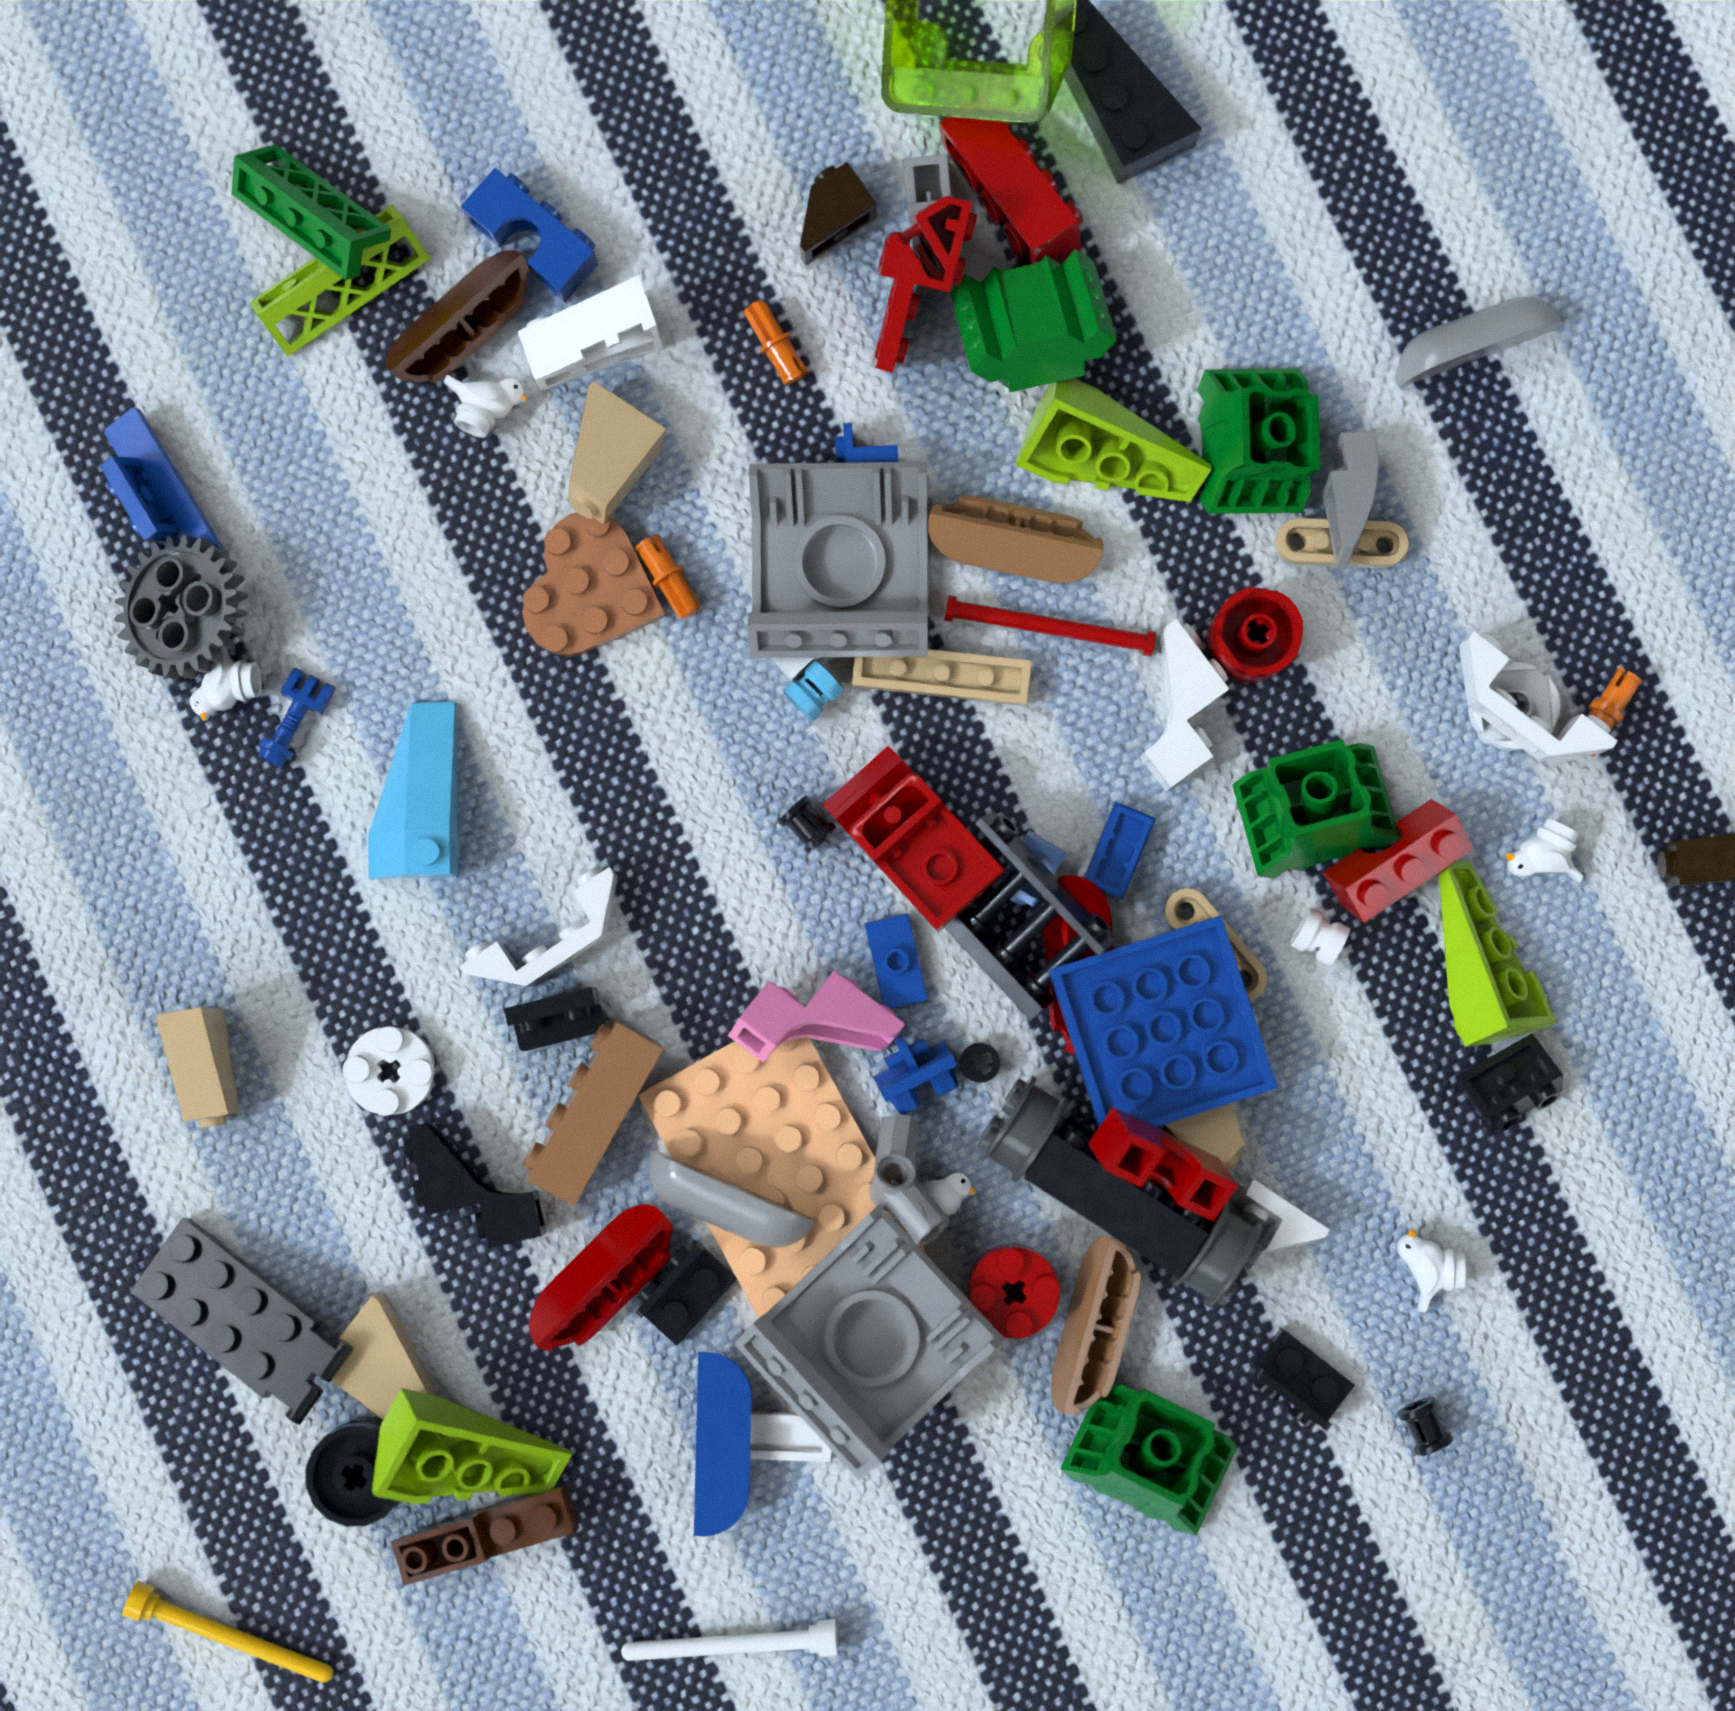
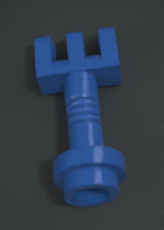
(276, 750)

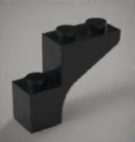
(450, 1184)

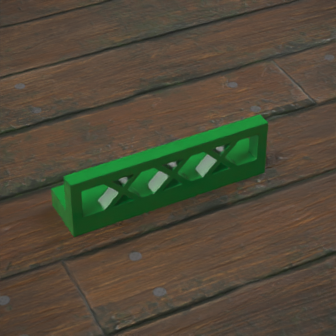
(299, 210)

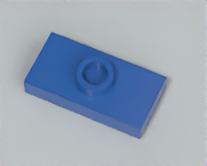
(1119, 850)
(895, 961)

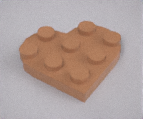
(590, 588)

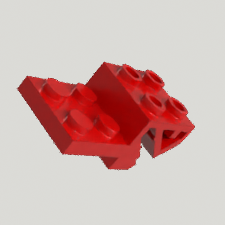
(943, 230)
(913, 838)

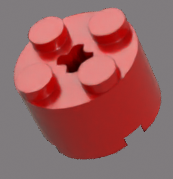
(1254, 610)
(1039, 1285)

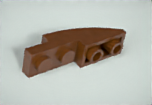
(485, 1534)

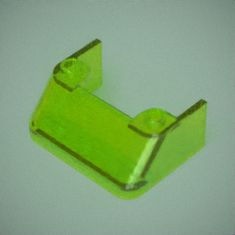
(925, 82)

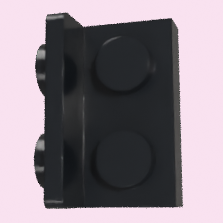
(556, 1018)
(1511, 1084)
(686, 1292)
(1301, 1378)

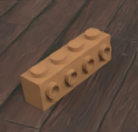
(592, 1111)

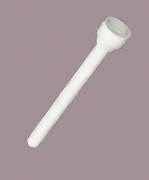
(819, 1639)

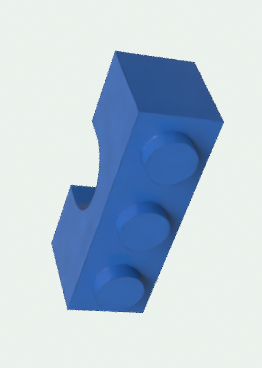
(503, 208)

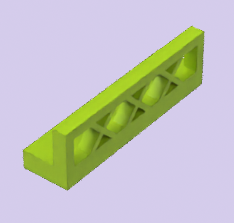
(315, 277)

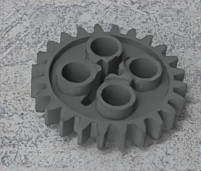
(180, 607)

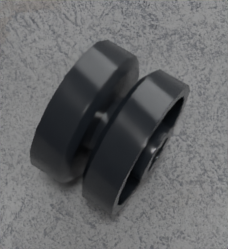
(333, 1475)

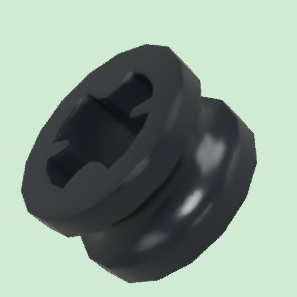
(977, 1076)

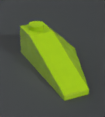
(1096, 440)
(1485, 980)
(447, 1449)

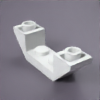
(1481, 663)
(596, 899)

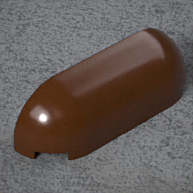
(461, 320)

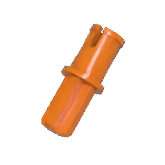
(775, 343)
(668, 576)

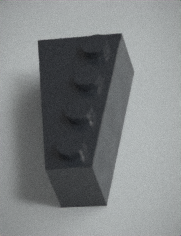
(1123, 100)

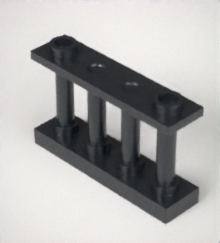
(1001, 957)

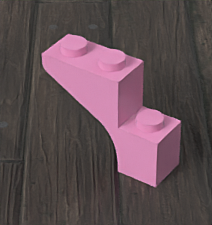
(834, 1015)

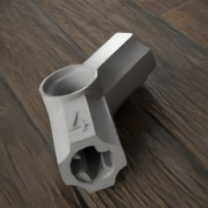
(908, 1201)

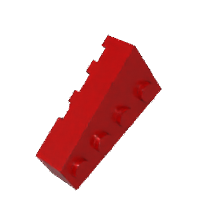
(1013, 188)

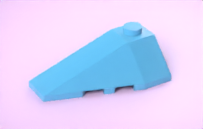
(418, 808)

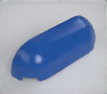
(721, 1444)

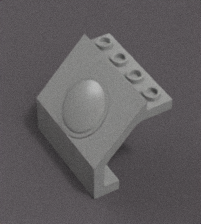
(839, 560)
(868, 1342)

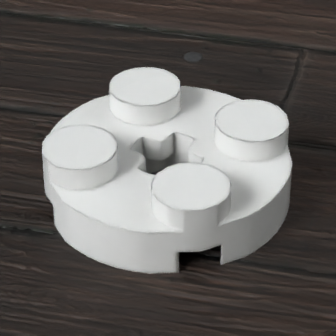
(1528, 686)
(363, 1070)

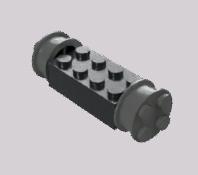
(1147, 1219)

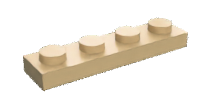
(948, 676)

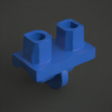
(912, 1067)

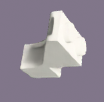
(1190, 687)

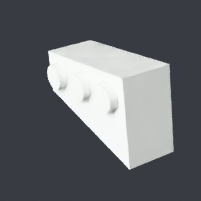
(591, 335)

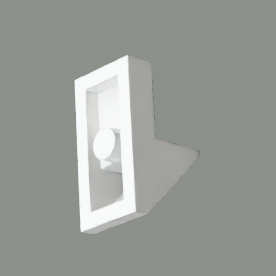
(1287, 1223)

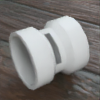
(1319, 936)

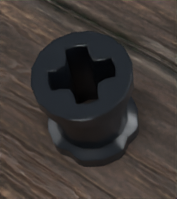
(807, 824)
(1425, 1426)

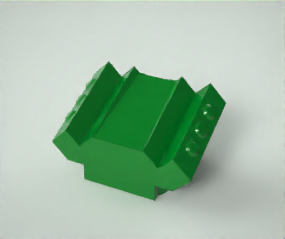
(1034, 321)
(1259, 439)
(1315, 807)
(1151, 1456)

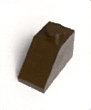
(834, 211)
(1698, 861)

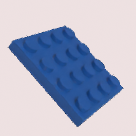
(1164, 1026)

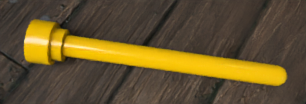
(146, 1604)

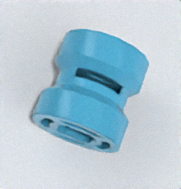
(806, 698)

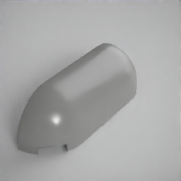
(1475, 337)
(725, 1203)

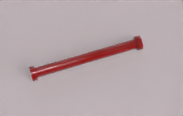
(1050, 626)

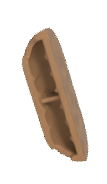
(1014, 539)
(1095, 1326)

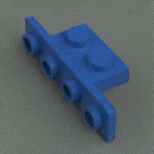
(150, 484)

